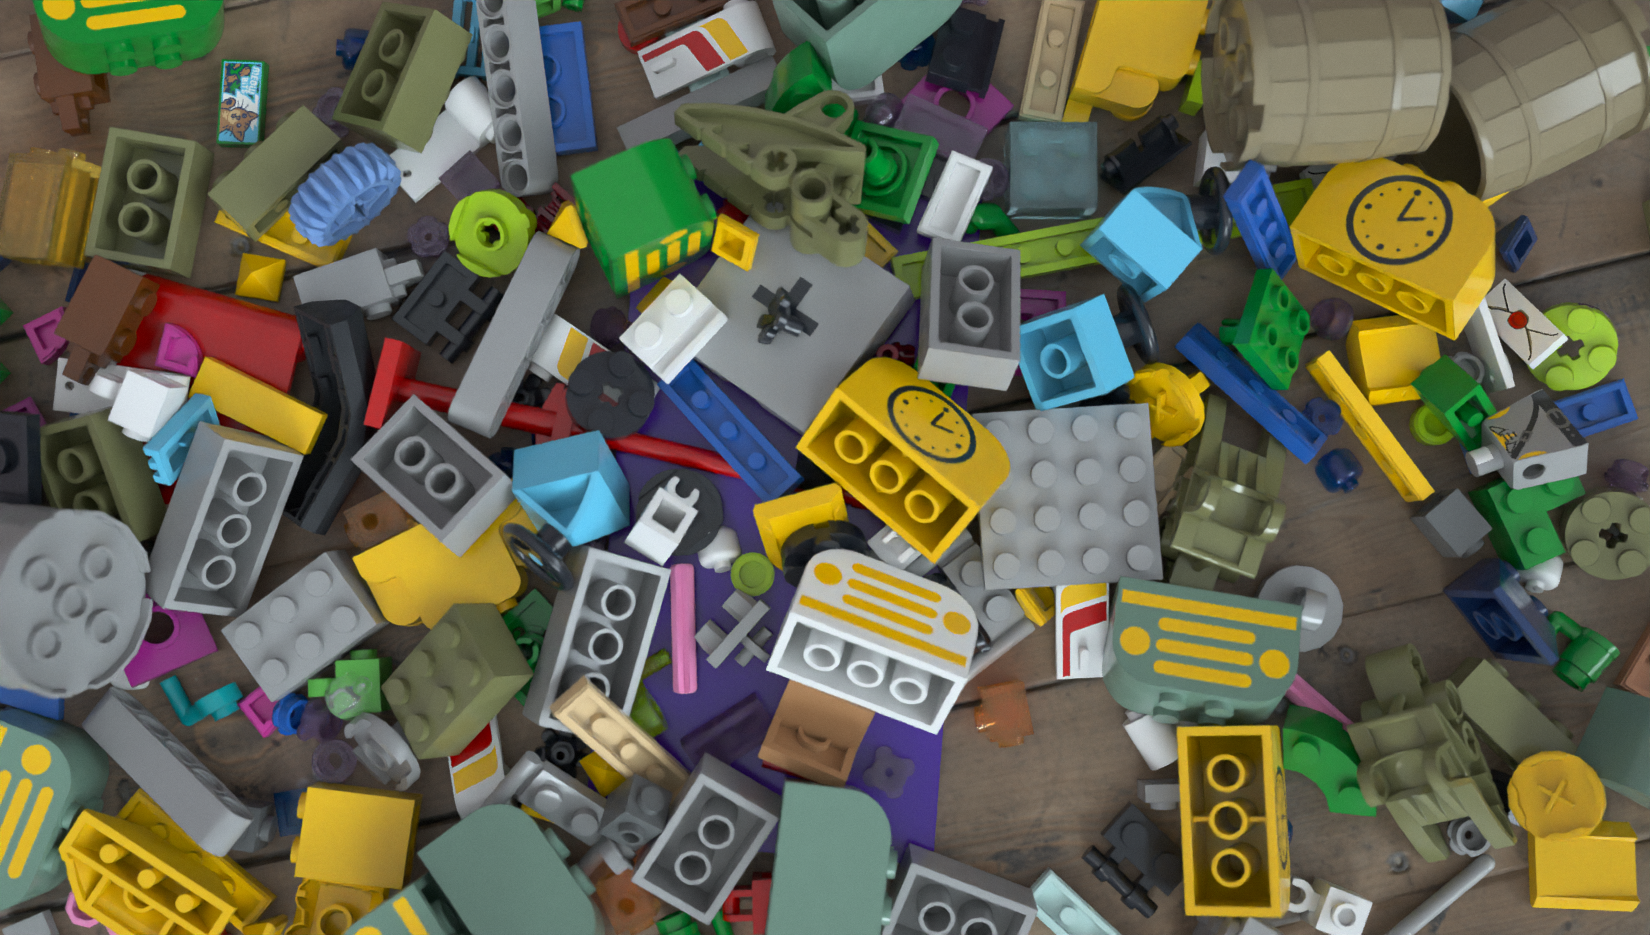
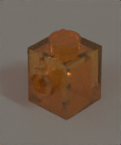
(376, 521)
(1003, 713)
(627, 903)

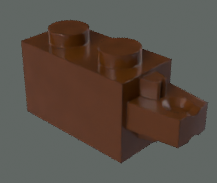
(66, 90)
(104, 317)

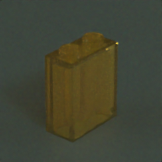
(47, 207)

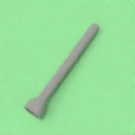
(1444, 896)

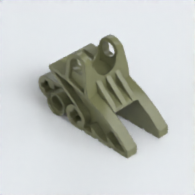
(789, 160)
(1224, 509)
(1422, 756)

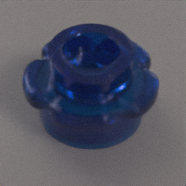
(1329, 409)

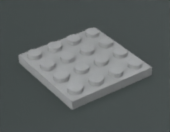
(1073, 499)

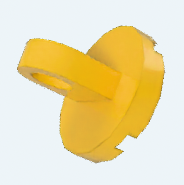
(1173, 401)
(1556, 796)

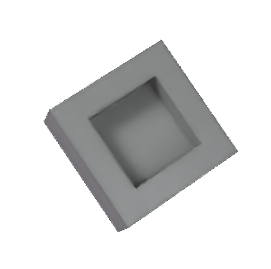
(1160, 793)

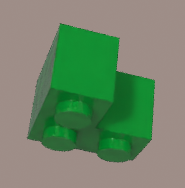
(1520, 518)

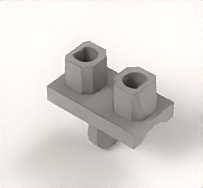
(720, 644)

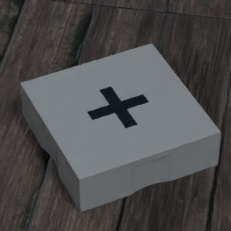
(844, 315)

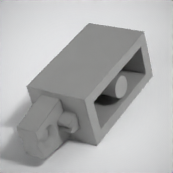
(363, 279)

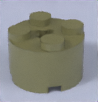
(1596, 510)

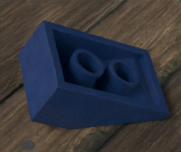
(1503, 613)

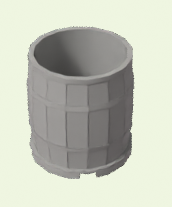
(68, 599)

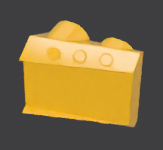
(1388, 356)
(785, 515)
(1585, 873)
(332, 906)

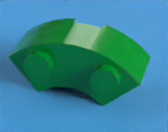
(797, 79)
(1325, 754)

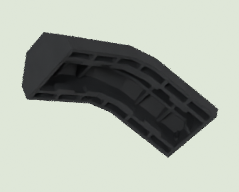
(342, 383)

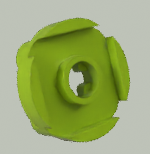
(488, 208)
(1594, 357)

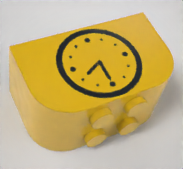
(1399, 241)
(907, 453)
(1233, 821)

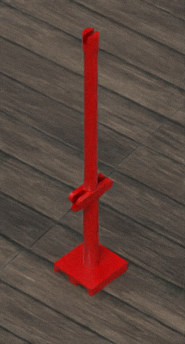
(397, 383)

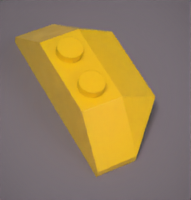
(141, 881)

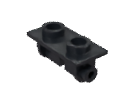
(1131, 165)

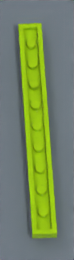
(1059, 246)

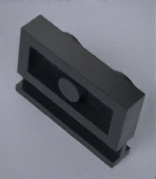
(965, 52)

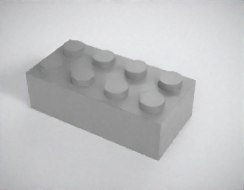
(221, 521)
(597, 631)

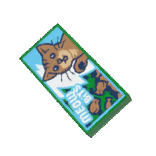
(242, 103)

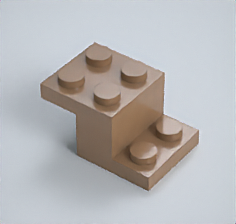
(815, 734)

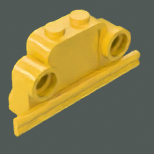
(1133, 54)
(421, 578)

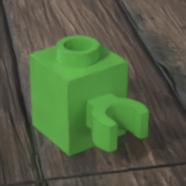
(365, 664)

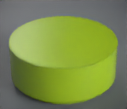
(1427, 428)
(752, 574)

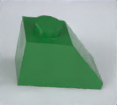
(1455, 400)

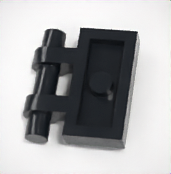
(439, 298)
(1147, 849)

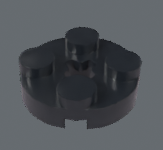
(620, 372)
(709, 507)
(808, 542)

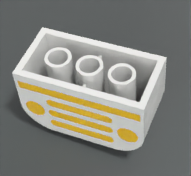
(877, 638)

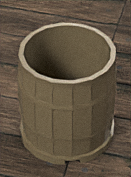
(1324, 80)
(1539, 91)

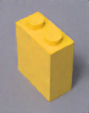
(356, 835)

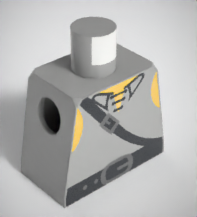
(1530, 444)

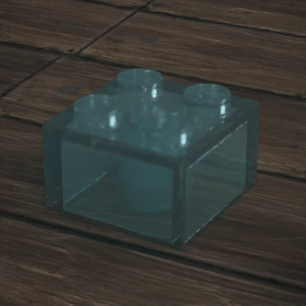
(1051, 170)

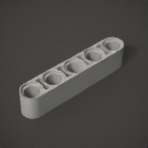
(518, 96)
(514, 335)
(168, 771)

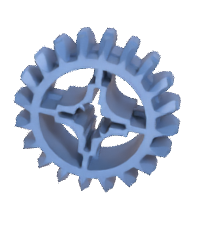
(344, 194)

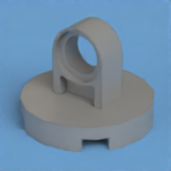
(1313, 591)
(383, 750)

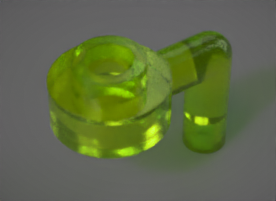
(645, 709)

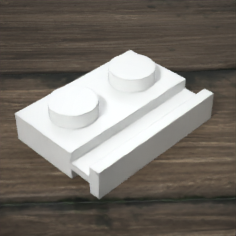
(673, 328)

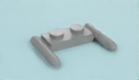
(996, 610)
(557, 799)

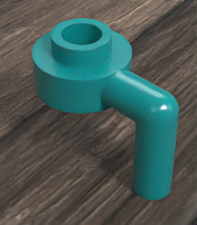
(218, 703)

